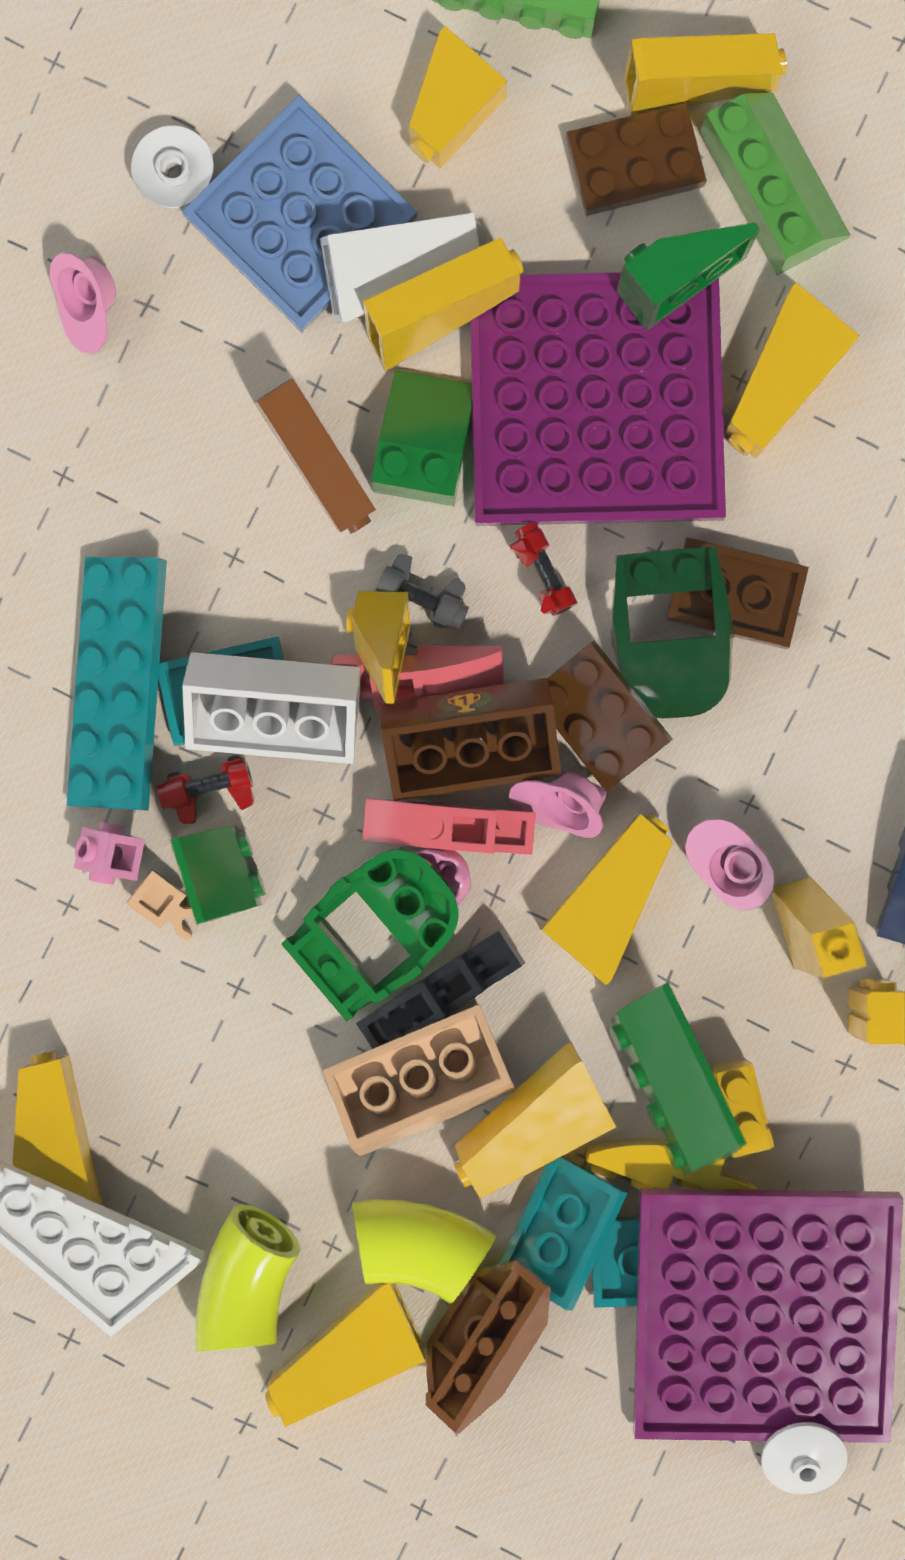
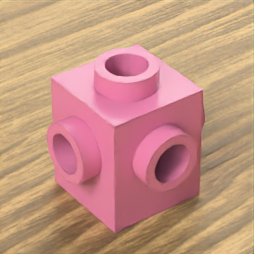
(108, 853)

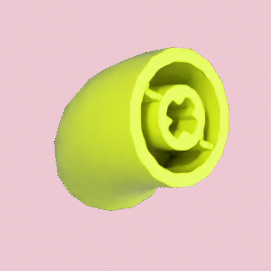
(419, 1245)
(244, 1281)

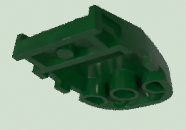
(674, 674)

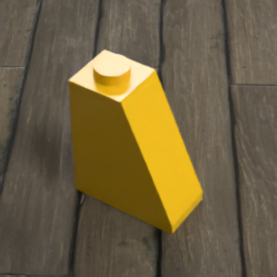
(453, 99)

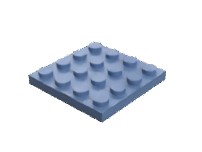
(284, 197)

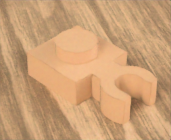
(161, 901)

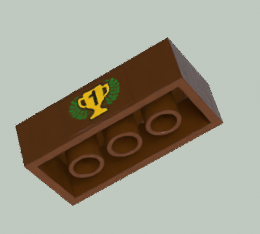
(470, 739)

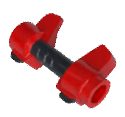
(530, 550)
(181, 791)

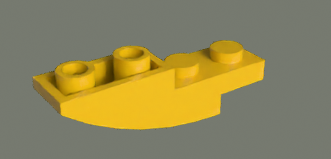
(649, 1166)

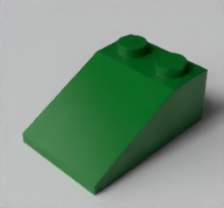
(679, 267)
(423, 438)
(218, 873)

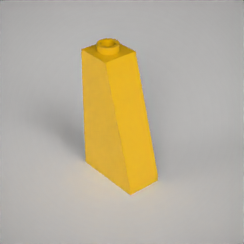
(700, 69)
(440, 301)
(793, 362)
(607, 902)
(816, 930)
(534, 1125)
(51, 1127)
(353, 1353)

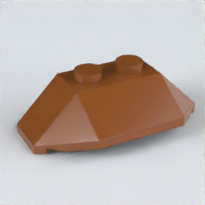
(484, 1341)

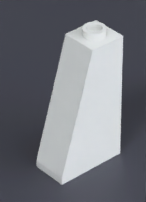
(382, 257)

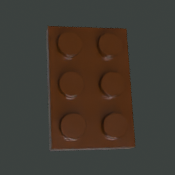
(636, 159)
(760, 592)
(603, 717)

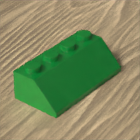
(676, 1081)

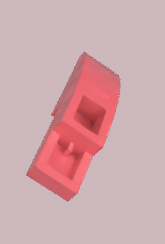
(436, 671)
(448, 826)

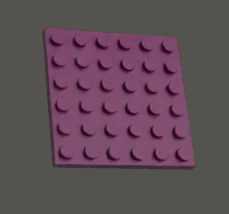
(593, 412)
(766, 1313)

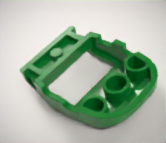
(407, 899)

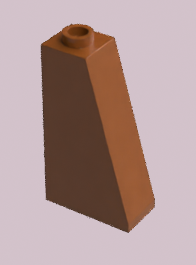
(315, 456)

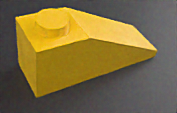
(381, 636)

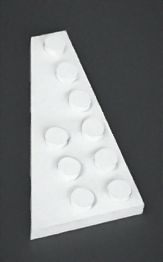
(87, 1251)

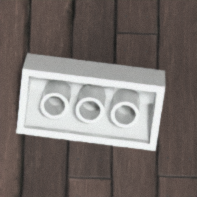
(271, 707)

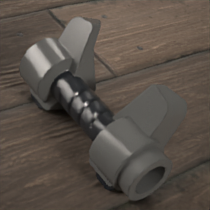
(444, 609)

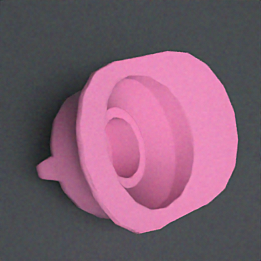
(83, 298)
(564, 803)
(730, 863)

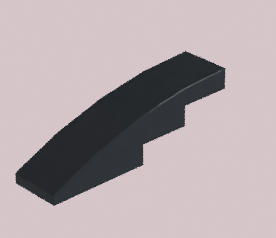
(443, 990)

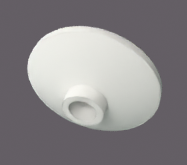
(167, 149)
(804, 1458)

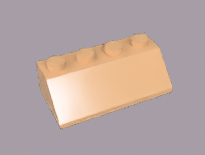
(418, 1080)

